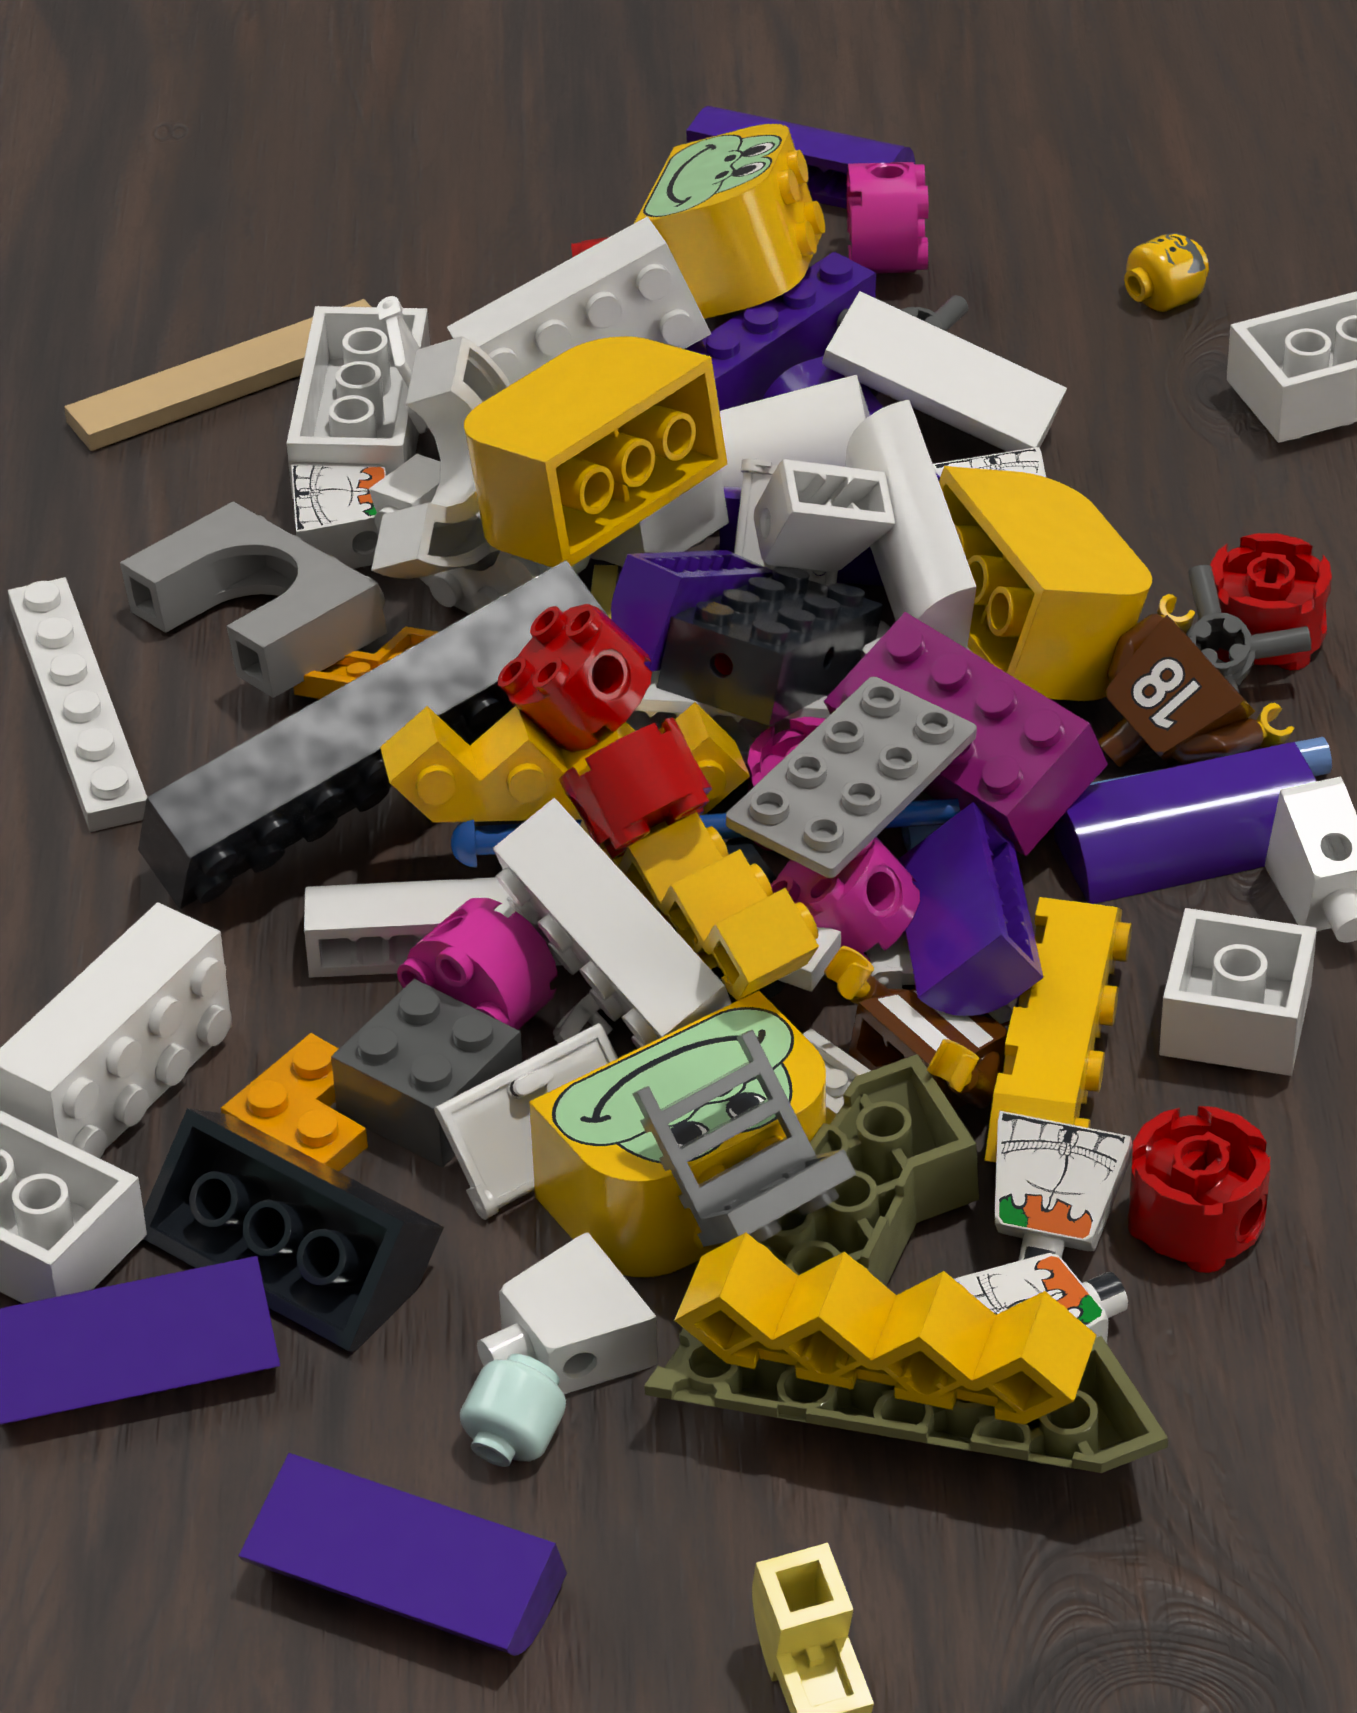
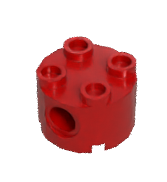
(1274, 587)
(577, 676)
(637, 786)
(1199, 1186)

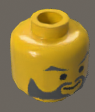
(1166, 271)

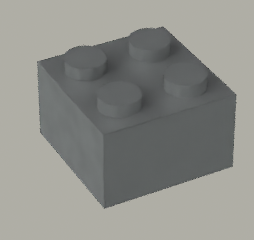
(415, 1058)

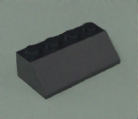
(323, 1242)

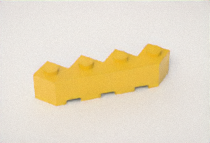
(518, 767)
(720, 904)
(1055, 1026)
(849, 1326)

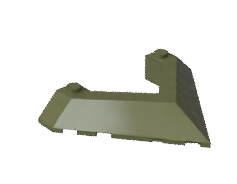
(909, 1166)

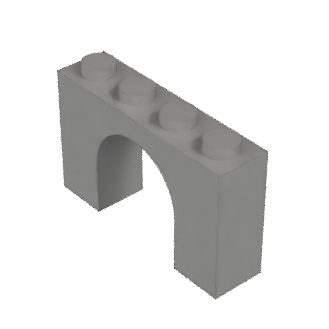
(234, 553)

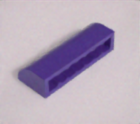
(825, 151)
(667, 583)
(1177, 823)
(973, 922)
(134, 1339)
(406, 1555)

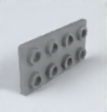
(851, 776)

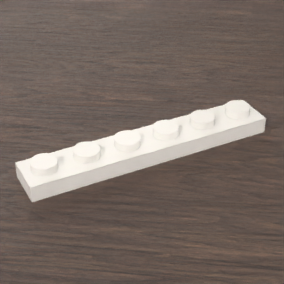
(78, 704)

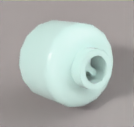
(513, 1410)

